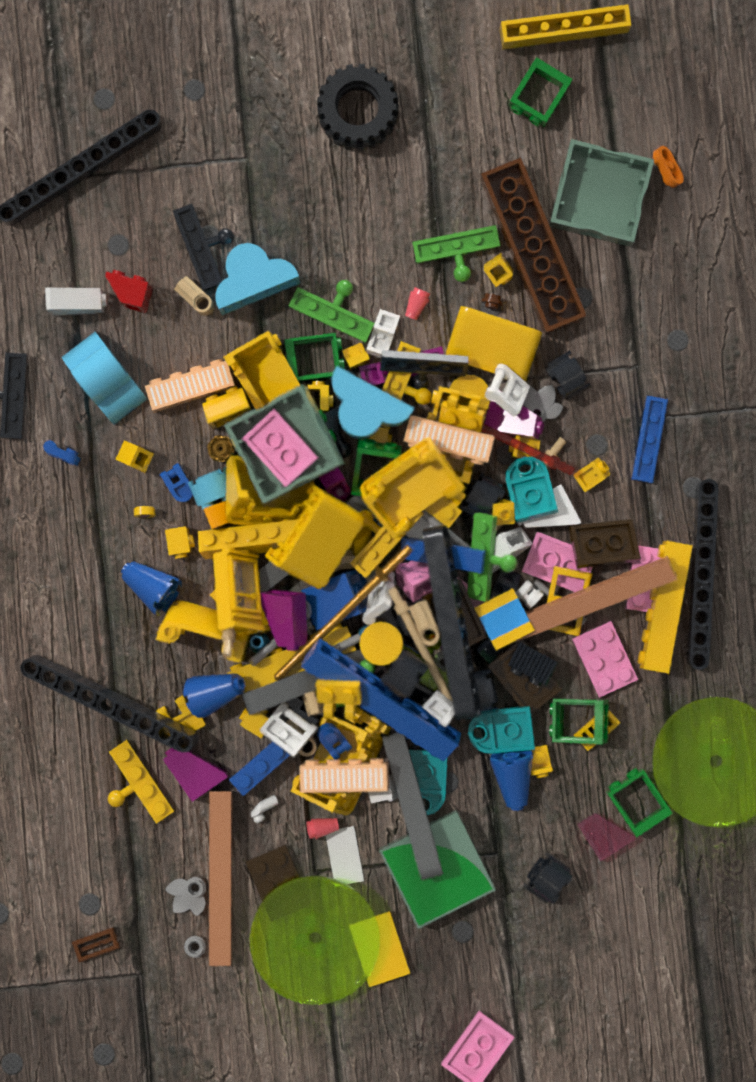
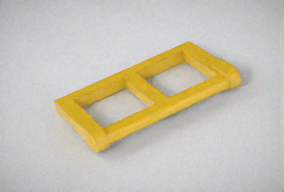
(572, 573)

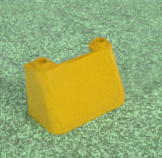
(493, 341)
(262, 369)
(410, 486)
(245, 504)
(202, 620)
(364, 747)

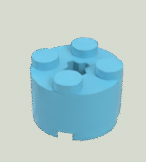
(209, 488)

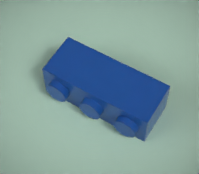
(258, 768)

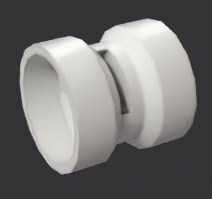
(532, 597)

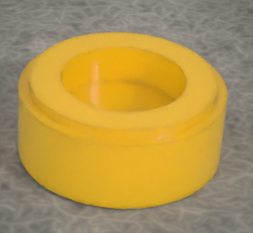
(144, 512)

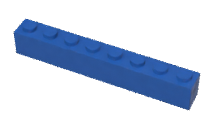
(403, 716)

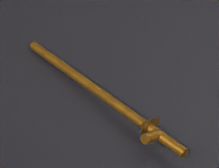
(381, 575)

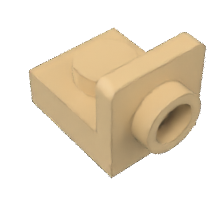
(312, 706)

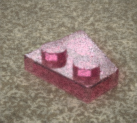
(604, 836)

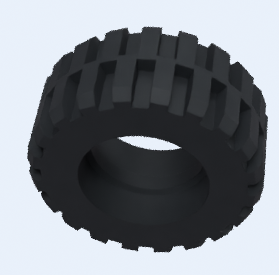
(358, 79)

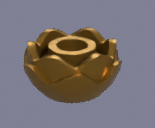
(217, 442)

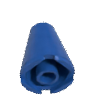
(152, 586)
(212, 692)
(513, 776)

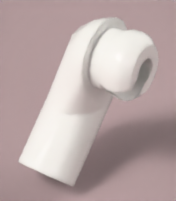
(262, 806)

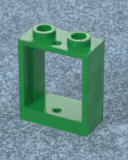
(550, 74)
(291, 355)
(371, 447)
(600, 721)
(652, 819)

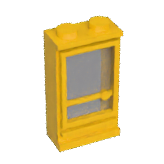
(238, 591)

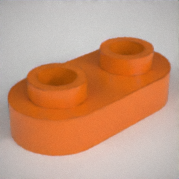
(668, 167)

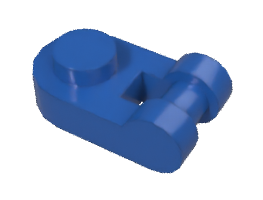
(68, 456)
(181, 489)
(329, 735)

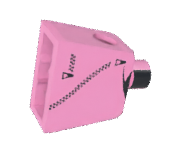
(413, 579)

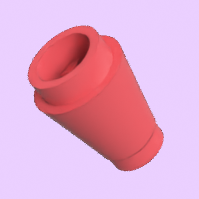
(417, 301)
(321, 827)

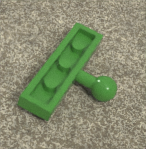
(456, 246)
(332, 313)
(484, 539)

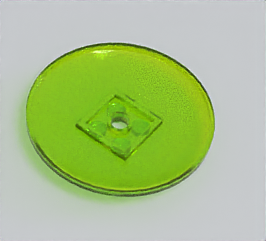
(683, 767)
(309, 969)

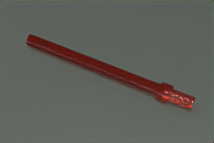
(551, 461)

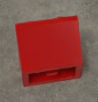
(132, 292)

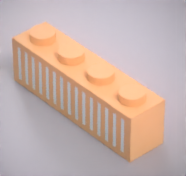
(189, 386)
(451, 439)
(344, 777)

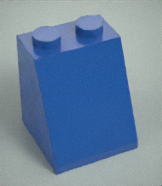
(334, 596)

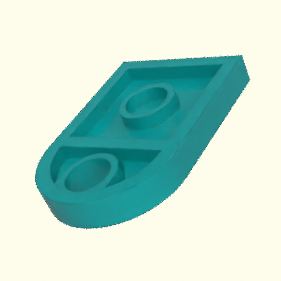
(530, 490)
(504, 731)
(431, 777)

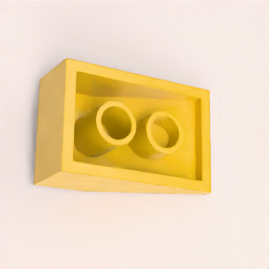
(226, 407)

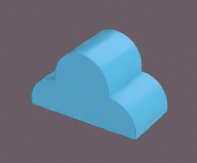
(252, 277)
(104, 378)
(365, 406)

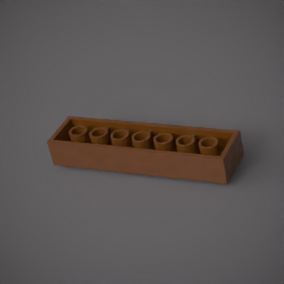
(532, 246)

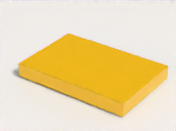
(391, 958)

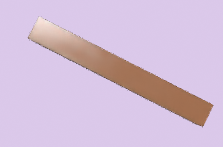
(600, 595)
(220, 877)

